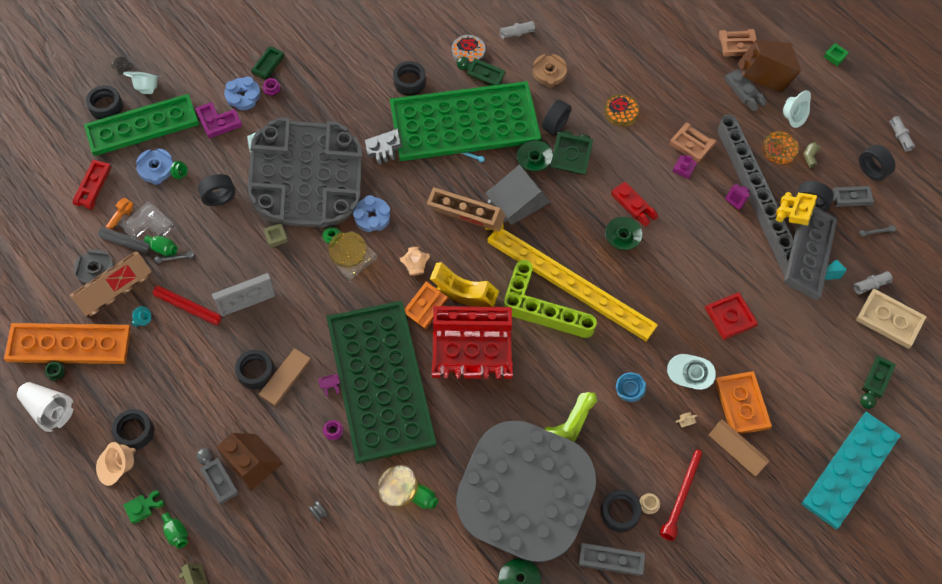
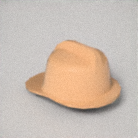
(114, 463)

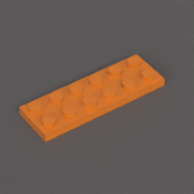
(67, 343)

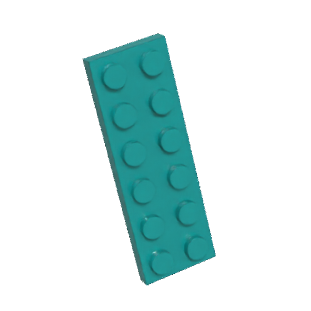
(850, 470)

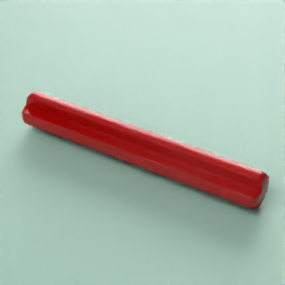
(187, 305)

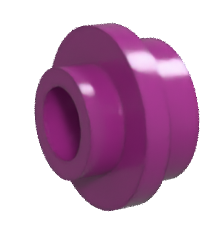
(271, 87)
(333, 424)

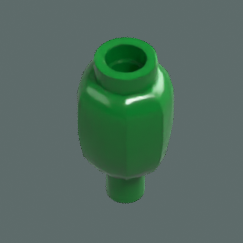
(162, 245)
(425, 497)
(174, 531)

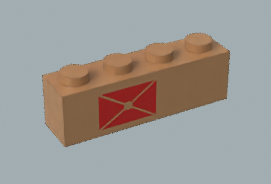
(466, 209)
(110, 284)

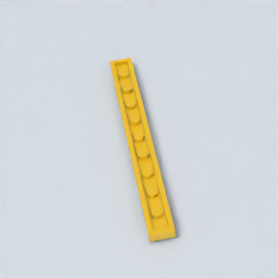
(574, 284)

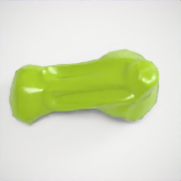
(576, 418)

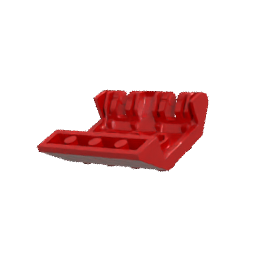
(472, 342)

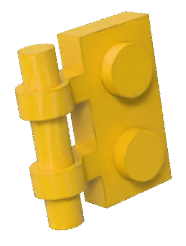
(802, 208)

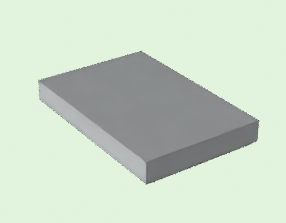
(244, 295)

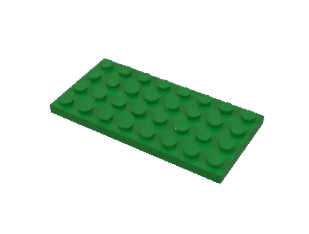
(464, 120)

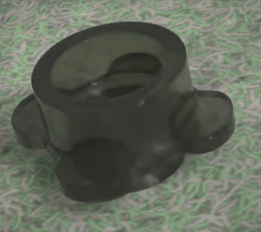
(121, 65)

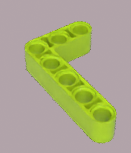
(542, 307)

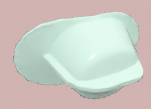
(143, 81)
(797, 109)
(691, 371)

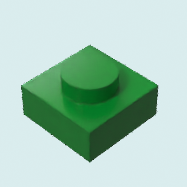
(836, 54)

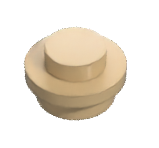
(649, 503)

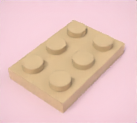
(891, 318)

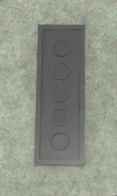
(811, 254)

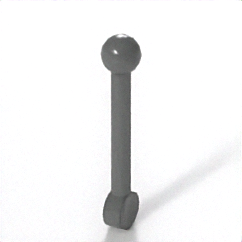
(890, 229)
(190, 255)

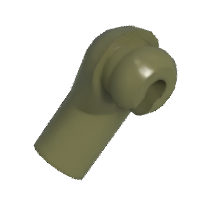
(809, 153)

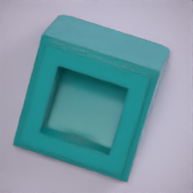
(835, 271)

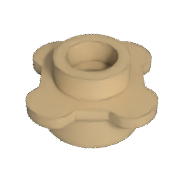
(687, 419)

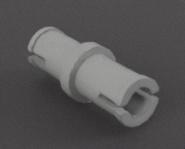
(517, 29)
(902, 133)
(873, 282)

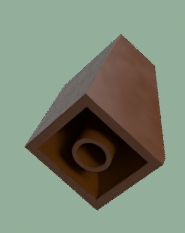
(770, 64)
(248, 458)

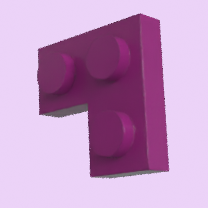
(217, 124)

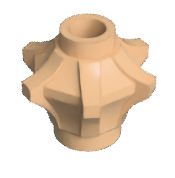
(415, 261)

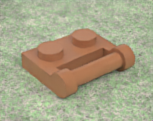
(739, 42)
(690, 146)

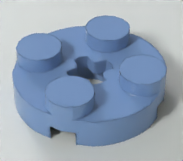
(240, 85)
(158, 174)
(372, 223)

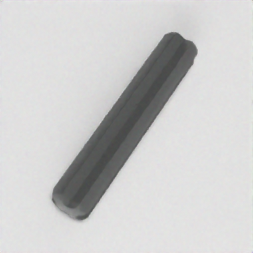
(124, 240)

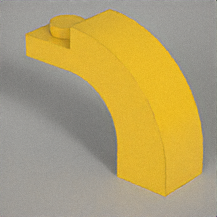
(462, 290)

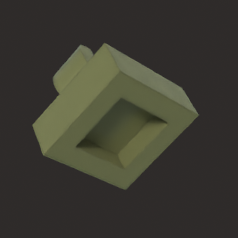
(275, 235)
(193, 574)

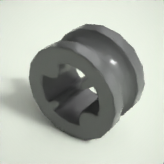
(317, 511)

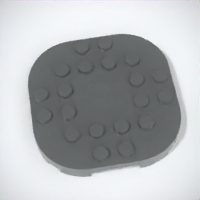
(304, 173)
(526, 491)

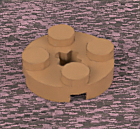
(548, 78)

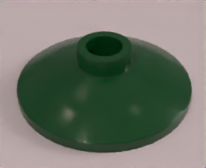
(532, 150)
(626, 227)
(519, 567)

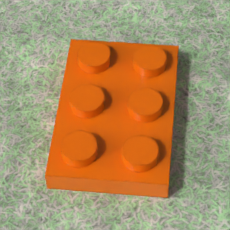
(743, 402)

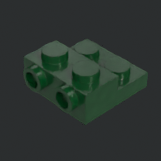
(571, 152)

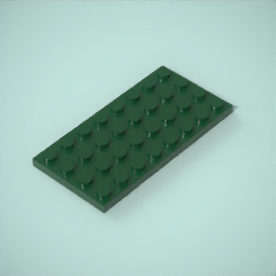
(380, 382)

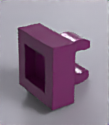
(684, 166)
(738, 196)
(329, 381)

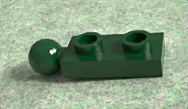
(481, 71)
(876, 381)

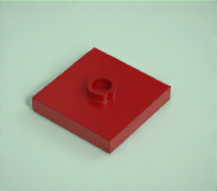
(731, 316)

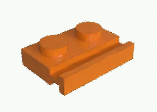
(421, 306)

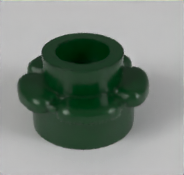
(53, 366)

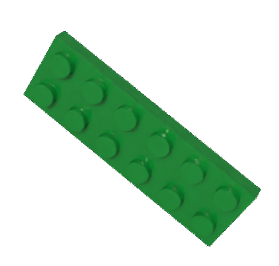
(140, 124)

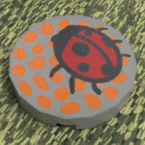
(469, 47)

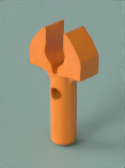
(124, 207)

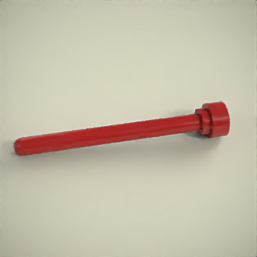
(669, 530)

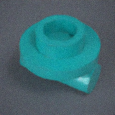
(141, 316)

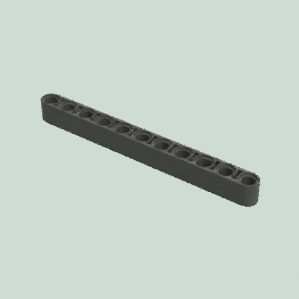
(743, 159)

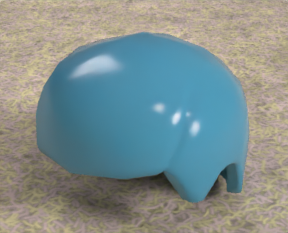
(631, 387)

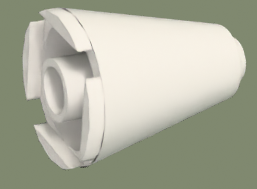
(45, 405)

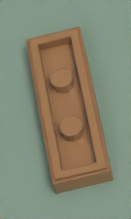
(284, 377)
(738, 447)

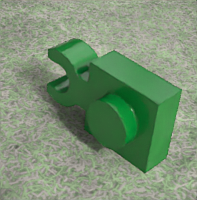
(140, 507)

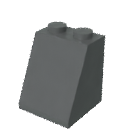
(517, 195)

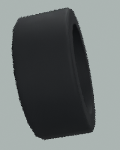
(409, 67)
(101, 92)
(556, 117)
(885, 159)
(215, 182)
(819, 189)
(245, 358)
(127, 416)
(633, 501)

